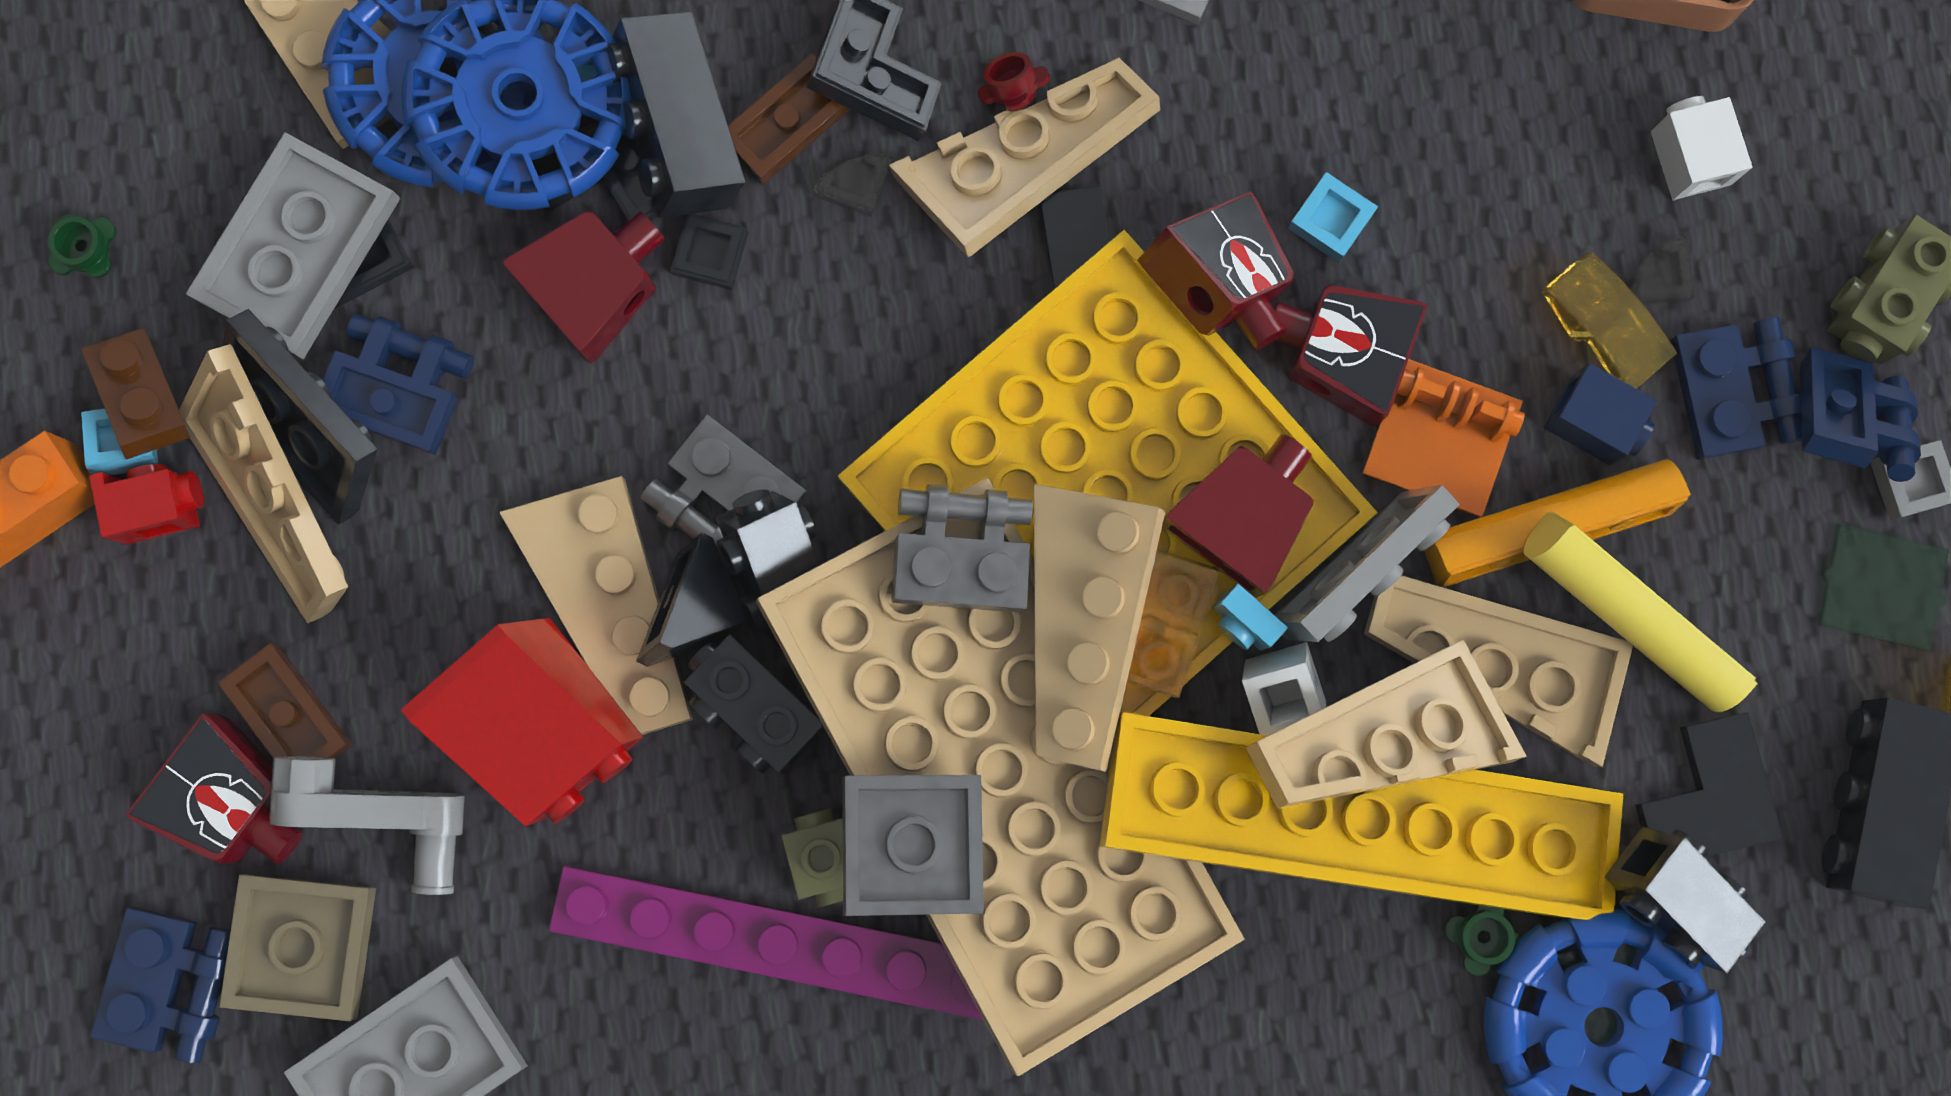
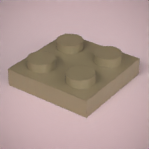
(298, 947)

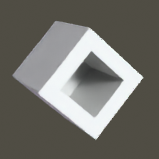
(1700, 146)
(1282, 688)

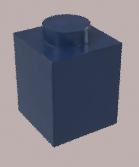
(1602, 415)

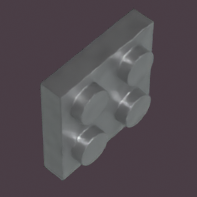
(912, 845)

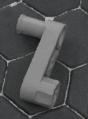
(307, 798)

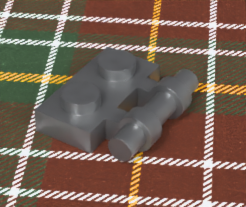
(719, 467)
(962, 570)

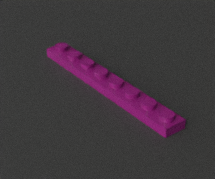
(759, 940)

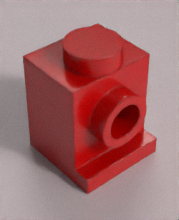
(146, 503)

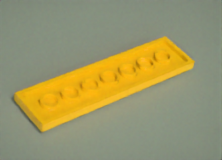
(1445, 837)

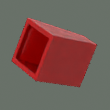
(526, 720)

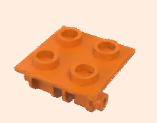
(1445, 436)

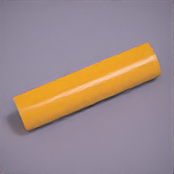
(1594, 508)

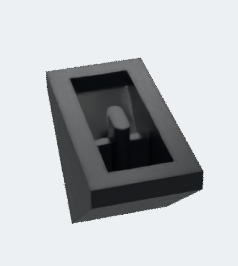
(694, 605)

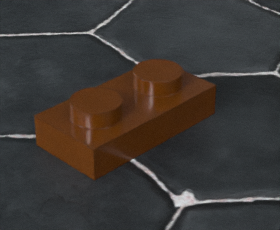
(783, 123)
(135, 393)
(283, 707)

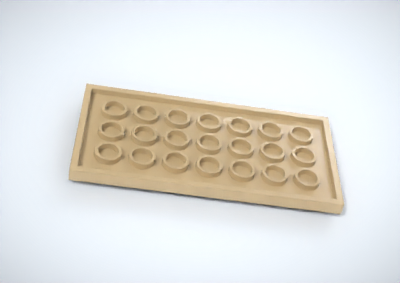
(952, 691)

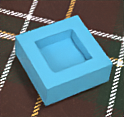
(1332, 217)
(102, 448)
(1247, 620)

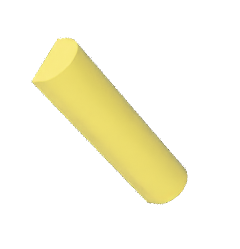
(1637, 613)

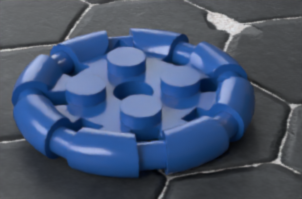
(361, 107)
(510, 134)
(1567, 997)

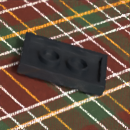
(318, 439)

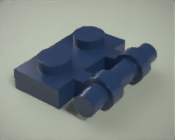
(1720, 391)
(391, 403)
(1842, 409)
(146, 979)

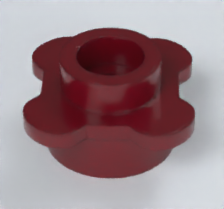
(1012, 81)

